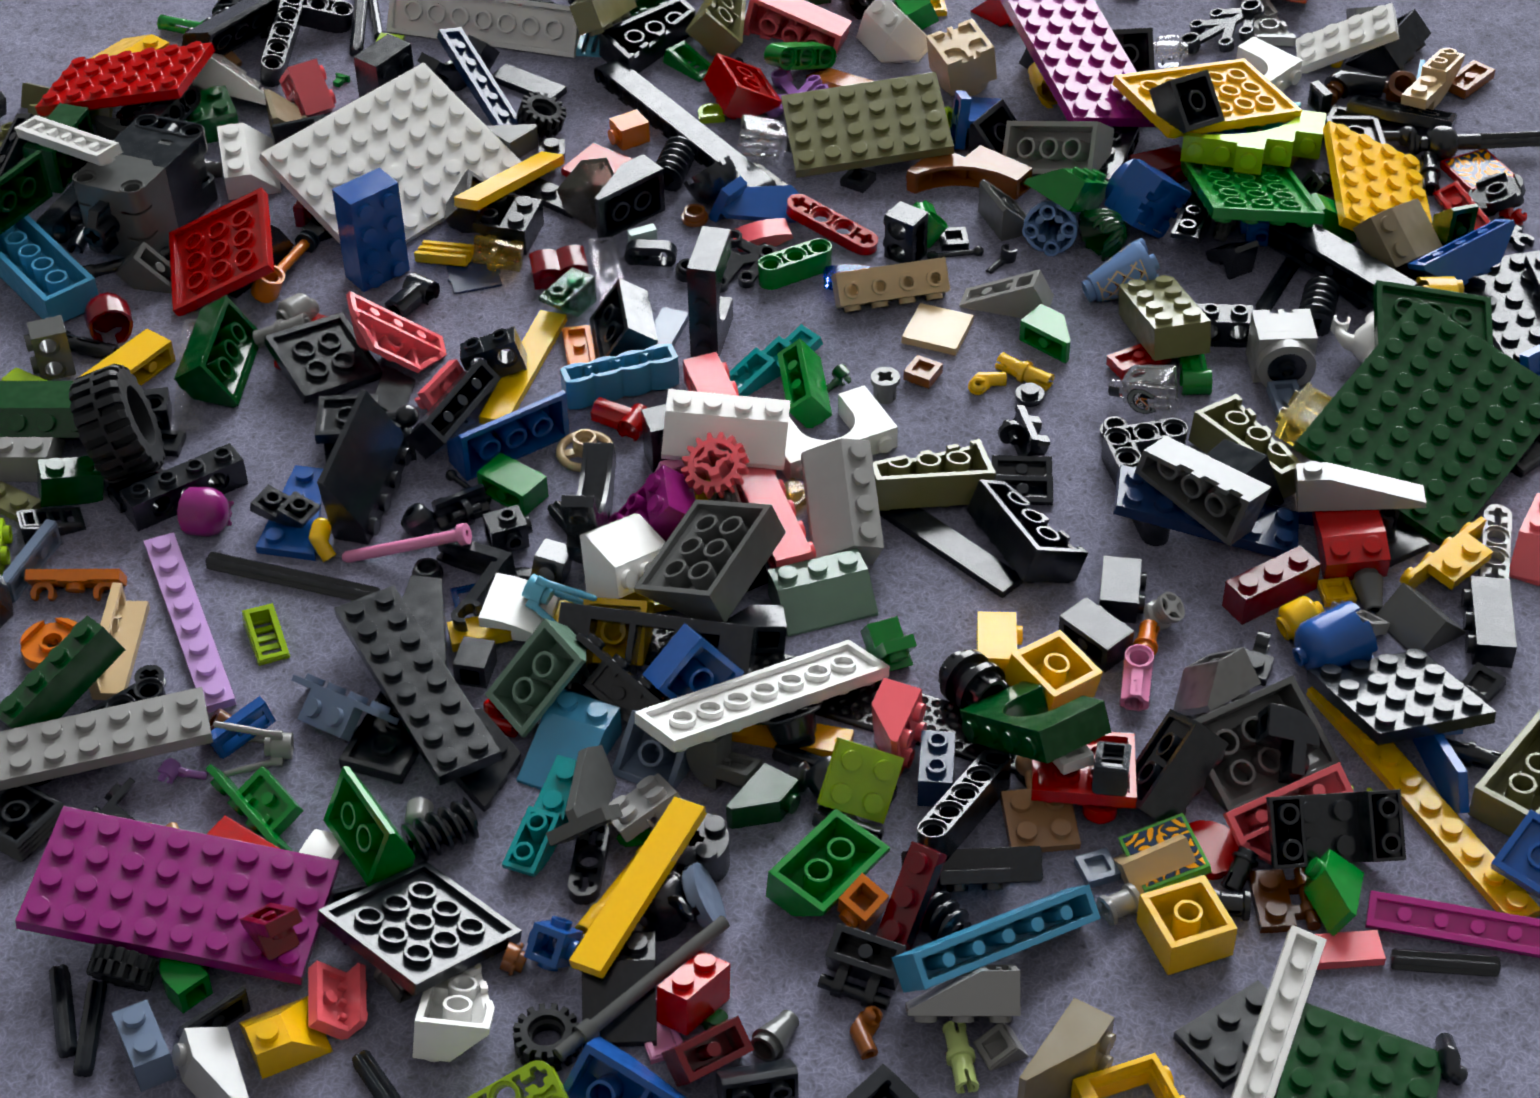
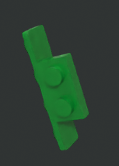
(262, 800)

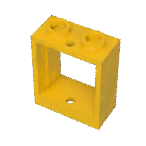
(1125, 1077)

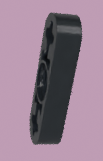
(594, 873)

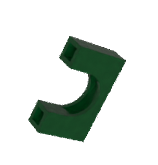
(1022, 725)

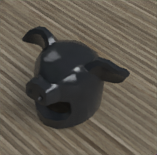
(668, 910)

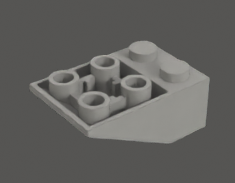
(981, 992)

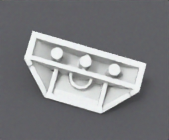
(891, 34)

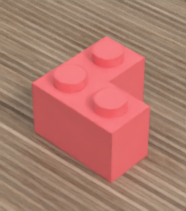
(307, 88)

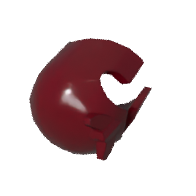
(108, 312)

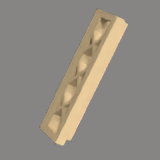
(126, 624)

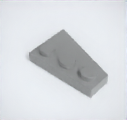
(1271, 29)

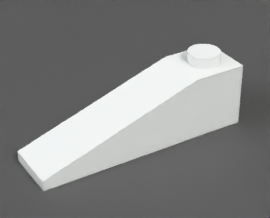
(221, 72)

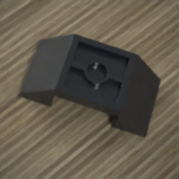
(1352, 824)

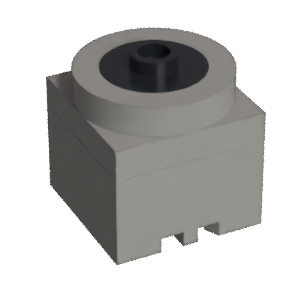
(1282, 346)

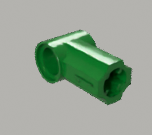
(936, 224)
(1195, 376)

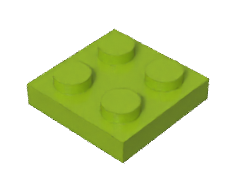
(860, 780)

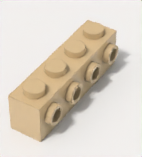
(890, 283)

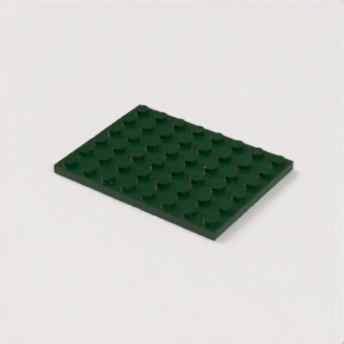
(1433, 413)

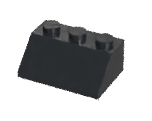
(1393, 55)
(623, 321)
(1175, 765)

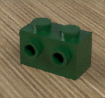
(68, 481)

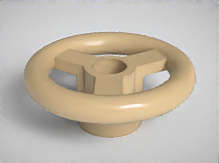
(577, 438)

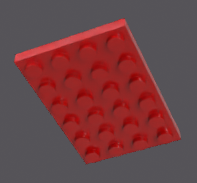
(127, 77)

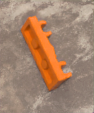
(73, 580)

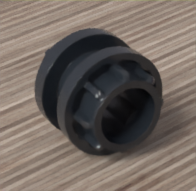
(969, 678)

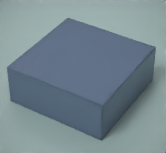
(1097, 867)

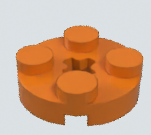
(39, 635)

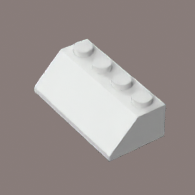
(753, 421)

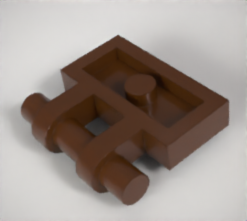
(1273, 903)

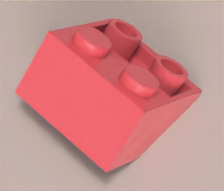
(898, 719)

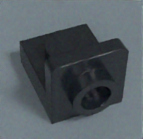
(1317, 182)

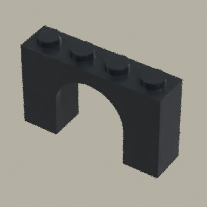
(708, 311)

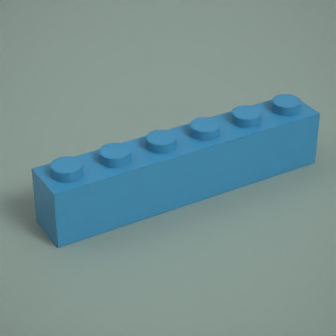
(995, 938)

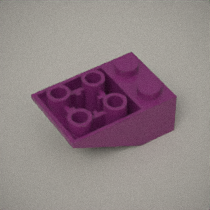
(660, 501)

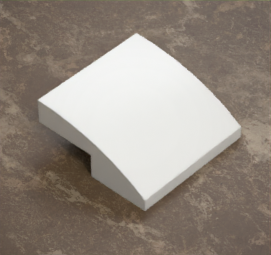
(507, 609)

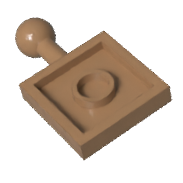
(1037, 822)

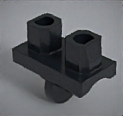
(1024, 433)
(461, 507)

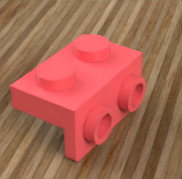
(337, 999)

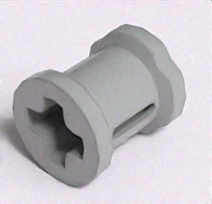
(1118, 903)

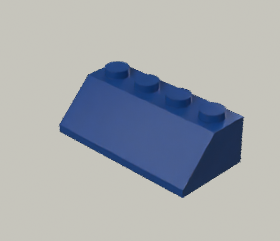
(511, 434)

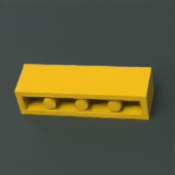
(143, 356)

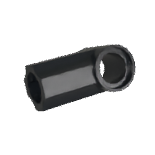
(414, 292)

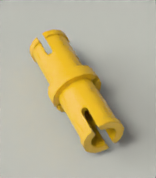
(1024, 371)

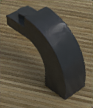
(447, 71)

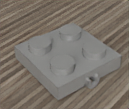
(641, 804)

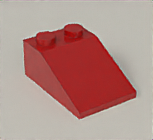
(1351, 542)

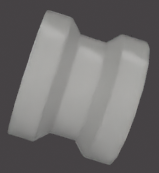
(1165, 610)

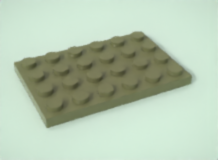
(867, 124)

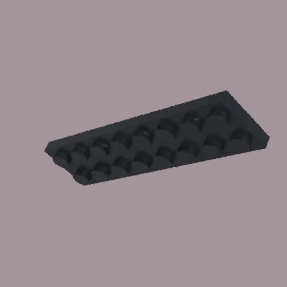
(418, 685)

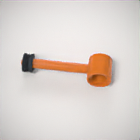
(268, 287)

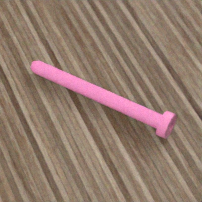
(461, 534)

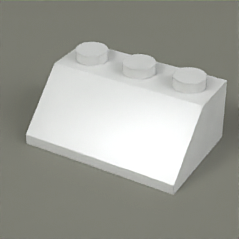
(241, 165)
(618, 556)

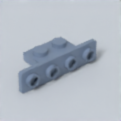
(333, 711)

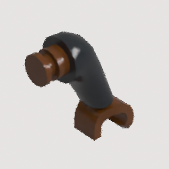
(1348, 83)

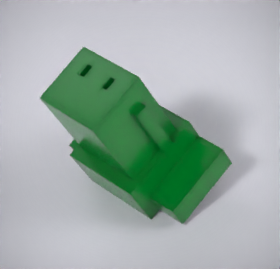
(340, 79)

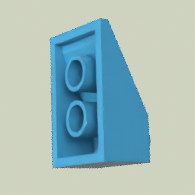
(567, 728)

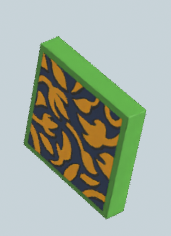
(1159, 832)

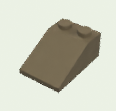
(1398, 234)
(1072, 1049)

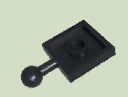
(1371, 126)
(335, 409)

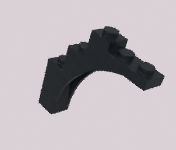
(594, 497)

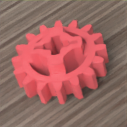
(703, 461)

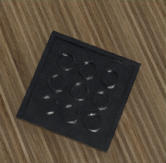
(1400, 696)
(419, 927)

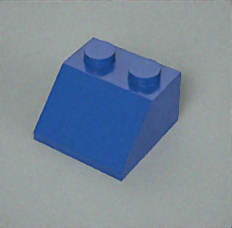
(689, 665)

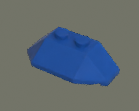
(1469, 254)

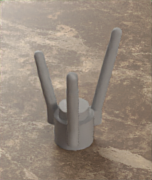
(276, 744)

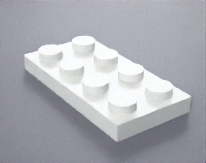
(1347, 38)

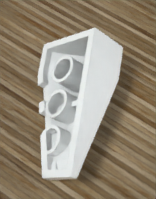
(453, 1017)

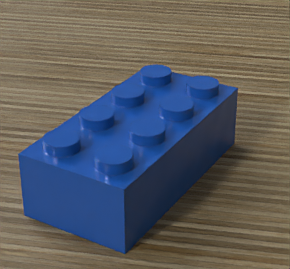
(371, 229)

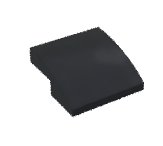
(1027, 475)

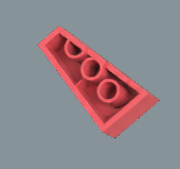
(795, 22)

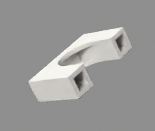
(1275, 64)
(862, 416)

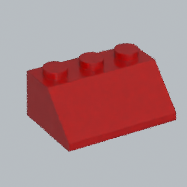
(740, 88)

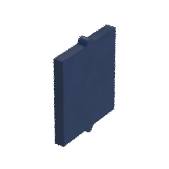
(472, 277)

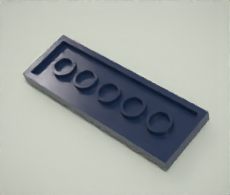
(1136, 499)

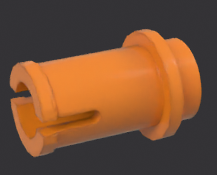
(1148, 634)

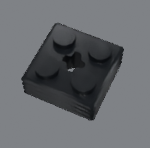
(26, 820)

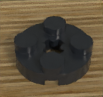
(1498, 193)

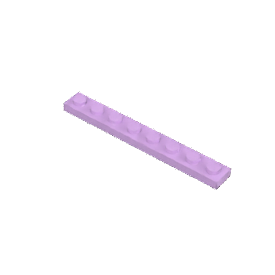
(189, 621)

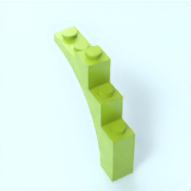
(1251, 150)

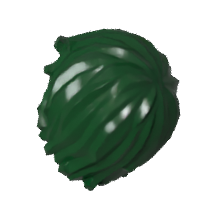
(1103, 231)

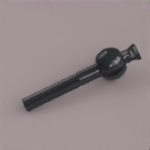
(1446, 142)

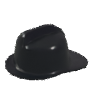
(794, 729)

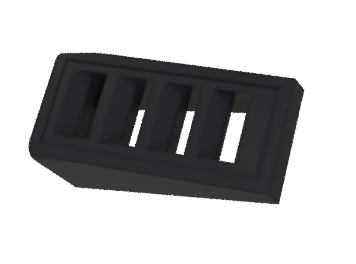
(32, 519)
(1111, 768)

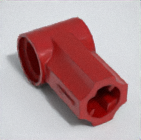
(620, 417)

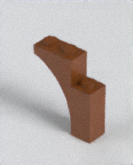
(980, 164)

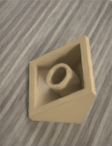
(1155, 861)

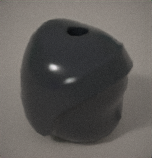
(418, 520)

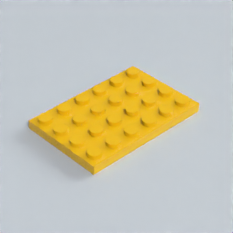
(1241, 89)
(1369, 175)

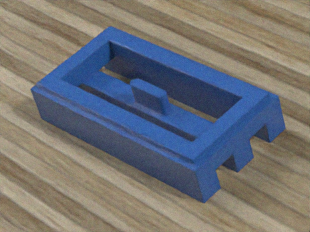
(254, 714)

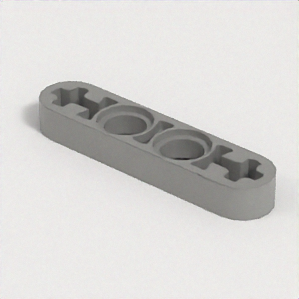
(1500, 550)

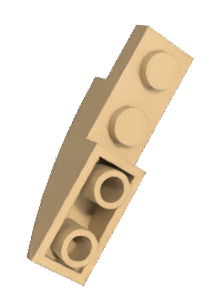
(1435, 80)

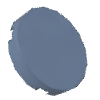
(702, 893)

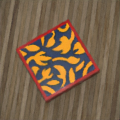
(1473, 167)

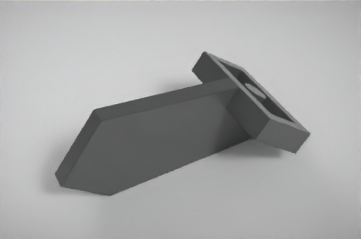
(588, 797)

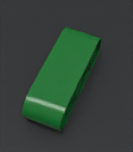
(800, 55)
(794, 264)

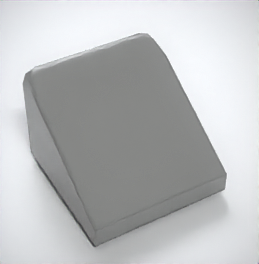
(1000, 1047)

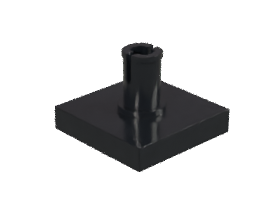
(1402, 539)

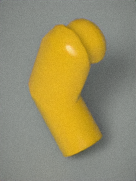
(984, 380)
(319, 538)

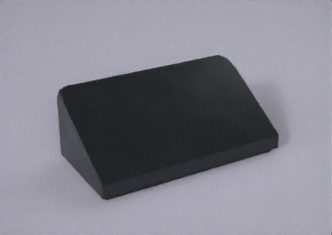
(394, 389)
(221, 1013)

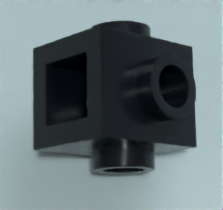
(507, 529)

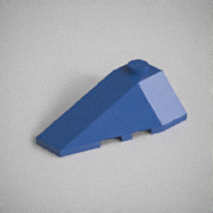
(612, 1073)

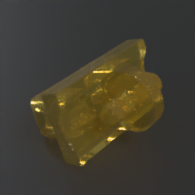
(498, 253)

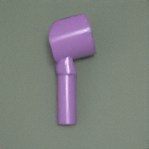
(172, 769)

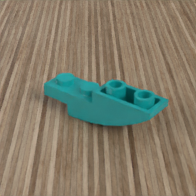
(530, 845)

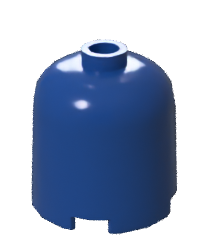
(1334, 638)

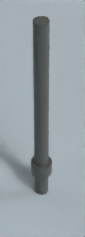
(590, 1028)

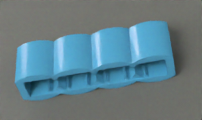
(620, 376)

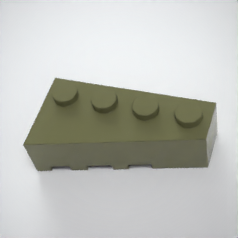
(719, 26)
(1233, 422)

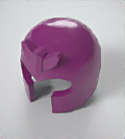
(203, 511)

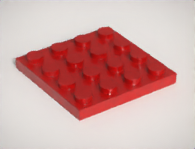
(221, 252)

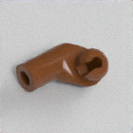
(864, 1029)

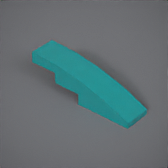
(763, 366)

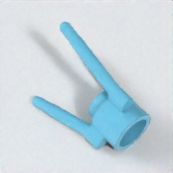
(541, 590)

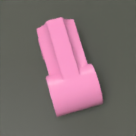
(1136, 677)

